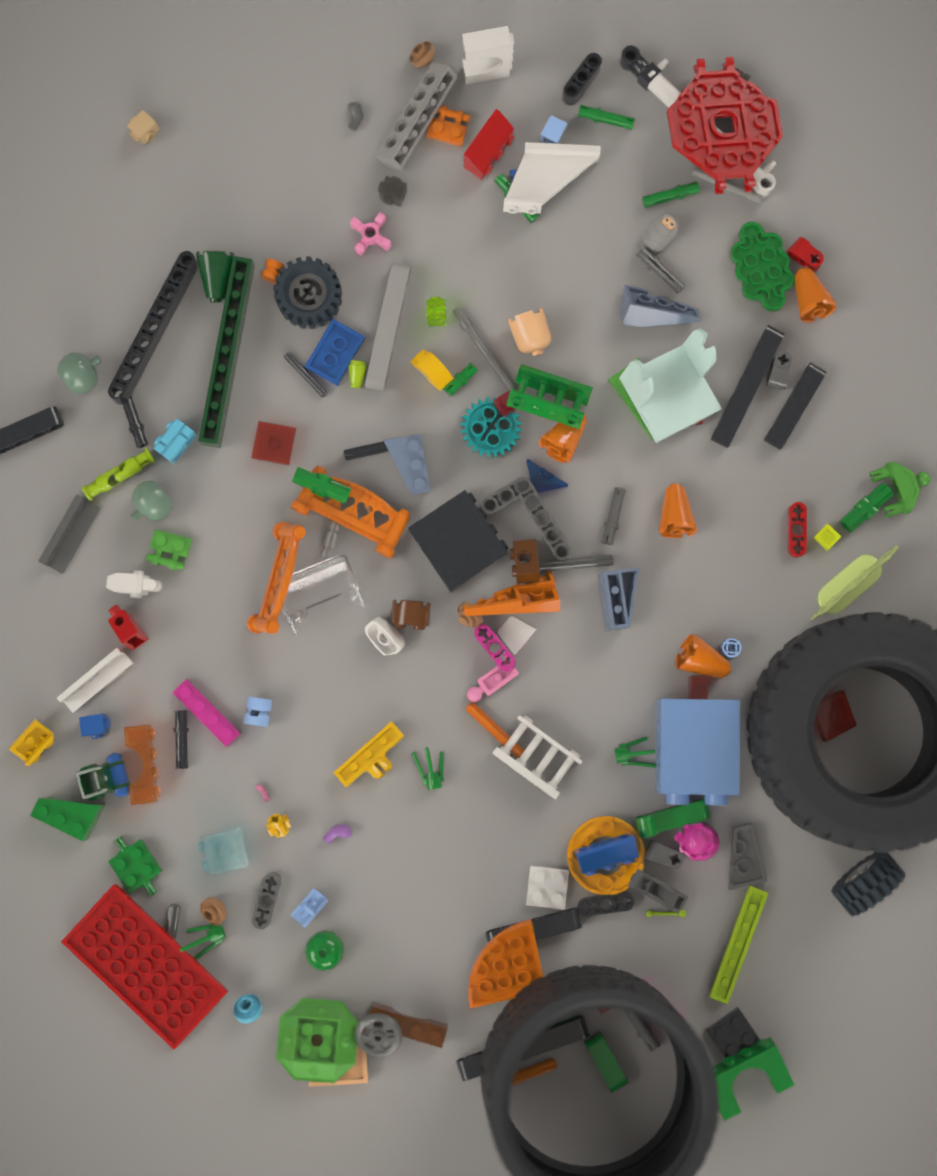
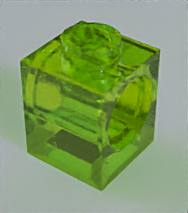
(436, 311)

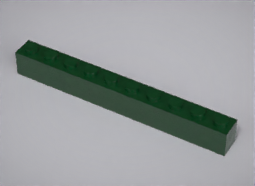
(226, 352)

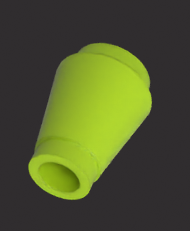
(356, 373)

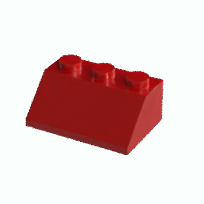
(489, 145)

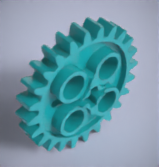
(477, 418)

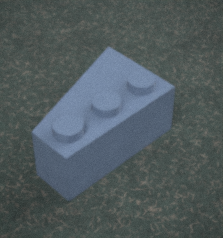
(410, 461)
(617, 597)

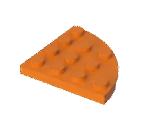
(505, 966)

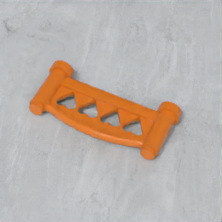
(385, 535)
(287, 536)

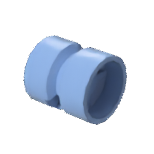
(257, 704)

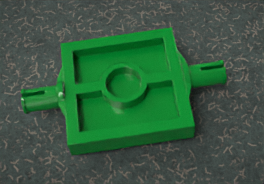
(135, 866)

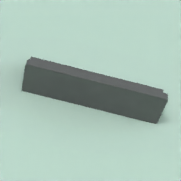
(69, 534)

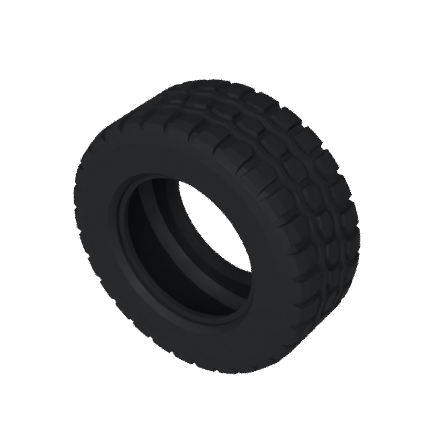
(785, 741)

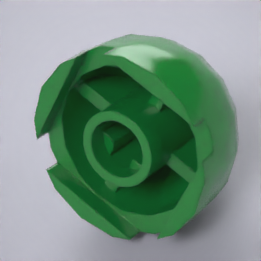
(324, 950)

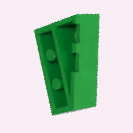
(68, 816)

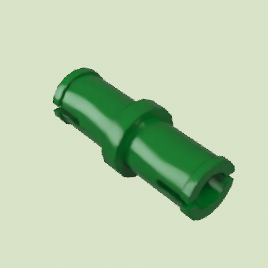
(460, 379)

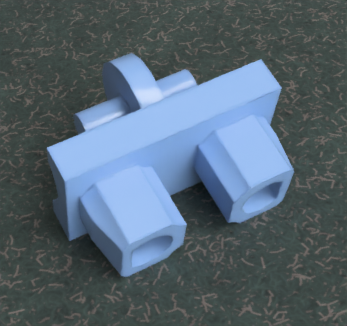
(309, 907)

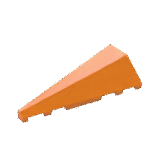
(519, 598)

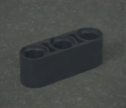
(585, 71)

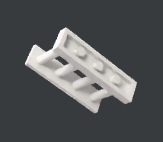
(519, 764)

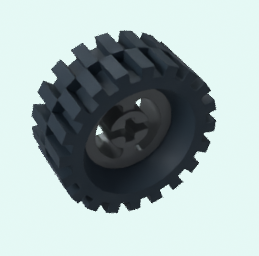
(297, 280)

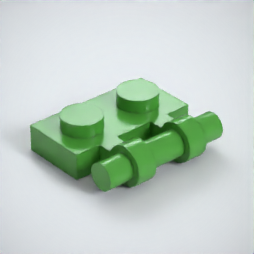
(171, 544)

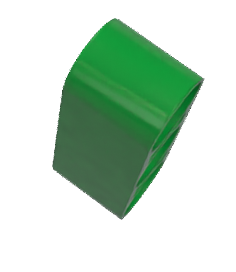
(606, 1062)

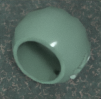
(78, 372)
(151, 501)

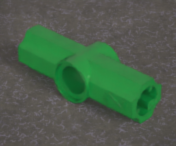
(321, 485)
(866, 507)

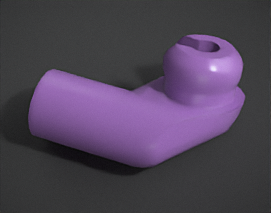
(337, 831)

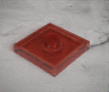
(274, 443)
(834, 716)

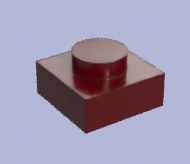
(501, 404)

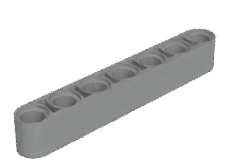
(388, 326)

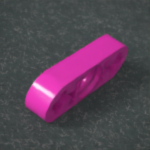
(499, 661)

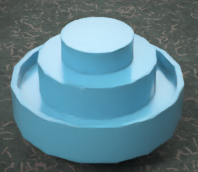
(247, 1008)

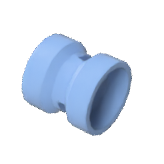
(728, 650)

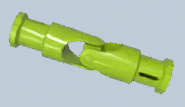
(125, 470)

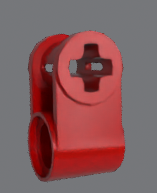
(804, 253)

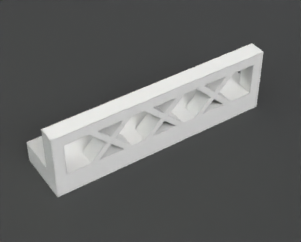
(96, 680)

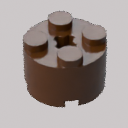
(410, 613)

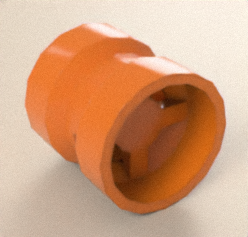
(271, 270)

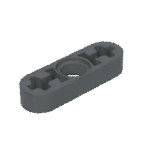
(257, 913)

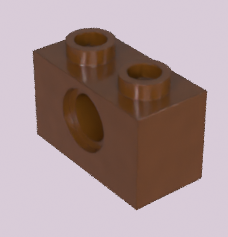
(528, 571)

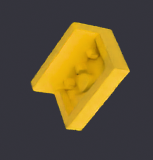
(32, 742)

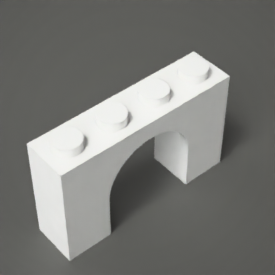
(487, 54)

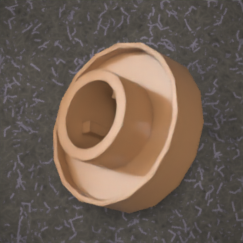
(422, 54)
(471, 621)
(213, 911)

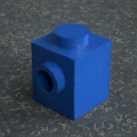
(95, 725)

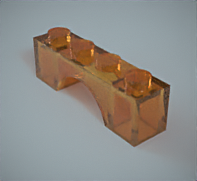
(145, 788)

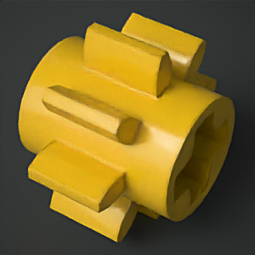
(278, 825)

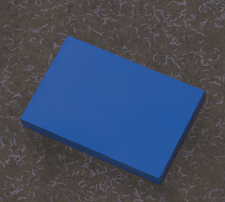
(334, 352)

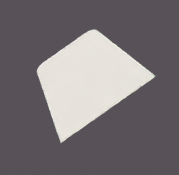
(515, 633)

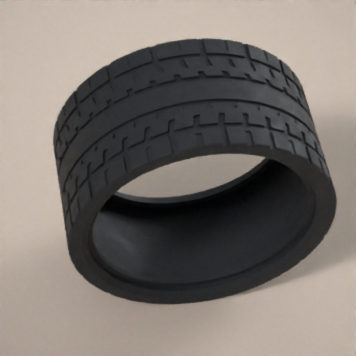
(692, 1121)

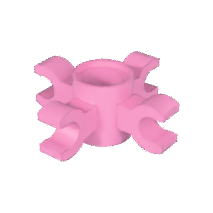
(376, 239)

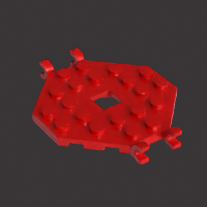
(717, 96)

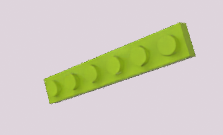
(738, 944)

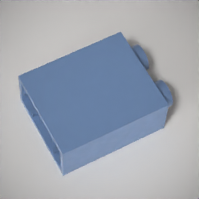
(697, 749)

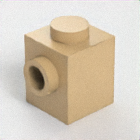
(142, 128)

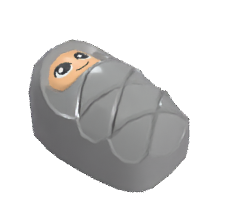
(660, 233)

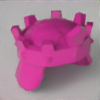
(698, 841)

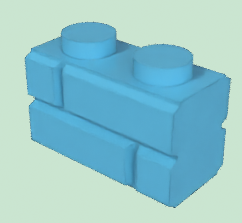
(174, 440)

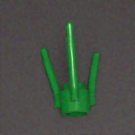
(624, 754)
(432, 779)
(215, 933)

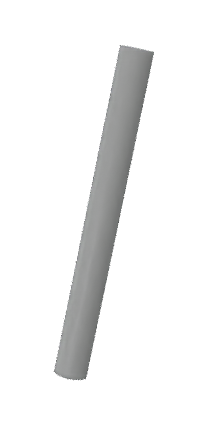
(730, 186)

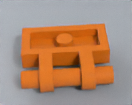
(447, 131)

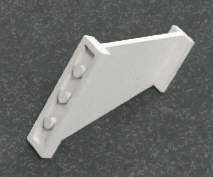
(545, 172)

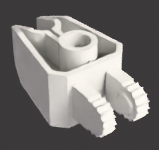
(133, 583)

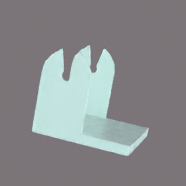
(672, 387)

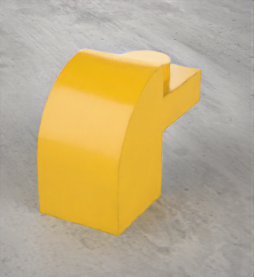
(432, 369)

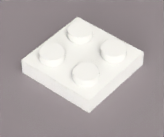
(547, 887)

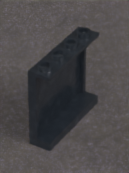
(458, 540)

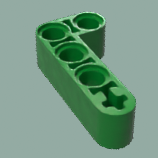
(670, 818)

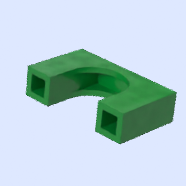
(762, 1056)

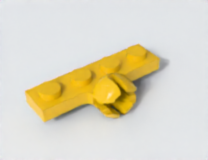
(370, 756)

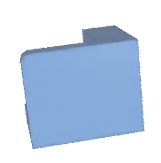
(553, 130)

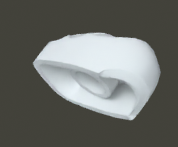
(384, 636)

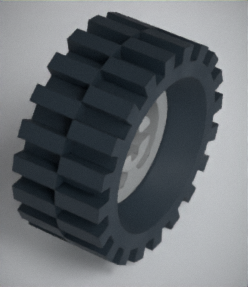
(868, 883)

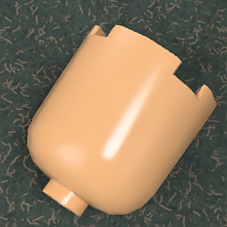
(531, 332)

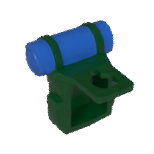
(106, 778)

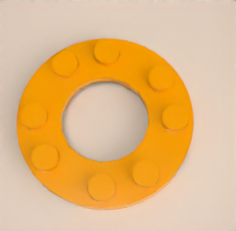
(584, 835)

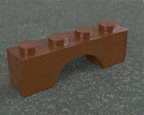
(418, 1029)

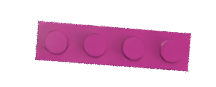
(206, 712)

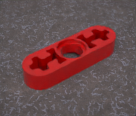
(792, 515)

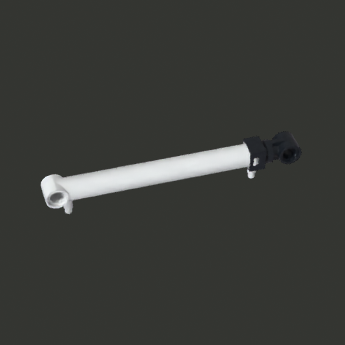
(650, 78)

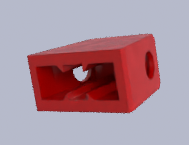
(126, 628)

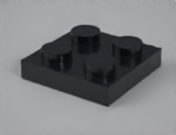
(733, 1033)

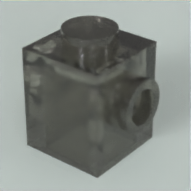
(392, 190)

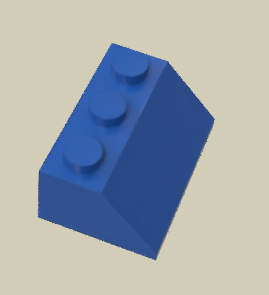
(607, 854)

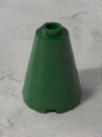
(215, 273)

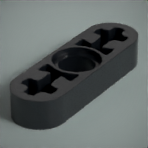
(619, 897)

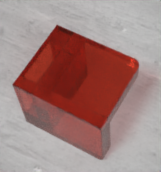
(698, 687)

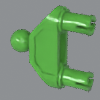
(904, 484)

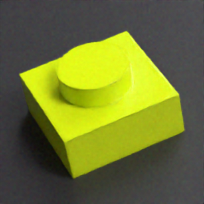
(827, 537)

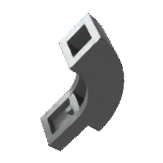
(657, 890)

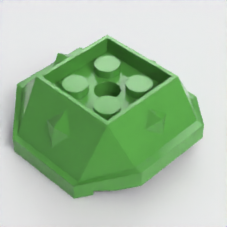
(295, 1044)

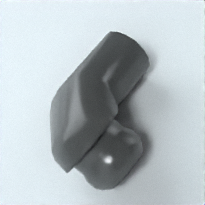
(356, 110)

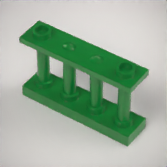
(553, 385)

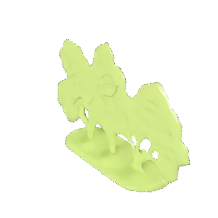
(851, 583)

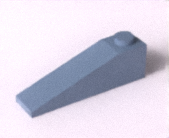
(646, 310)

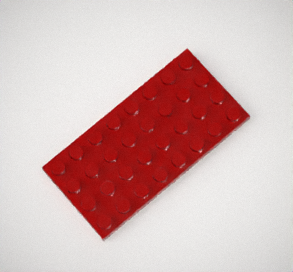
(144, 966)

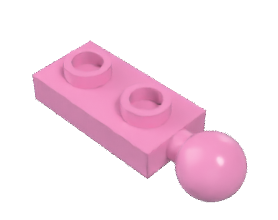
(491, 682)

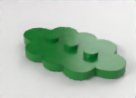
(762, 266)

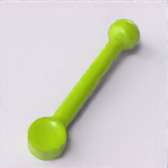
(649, 913)

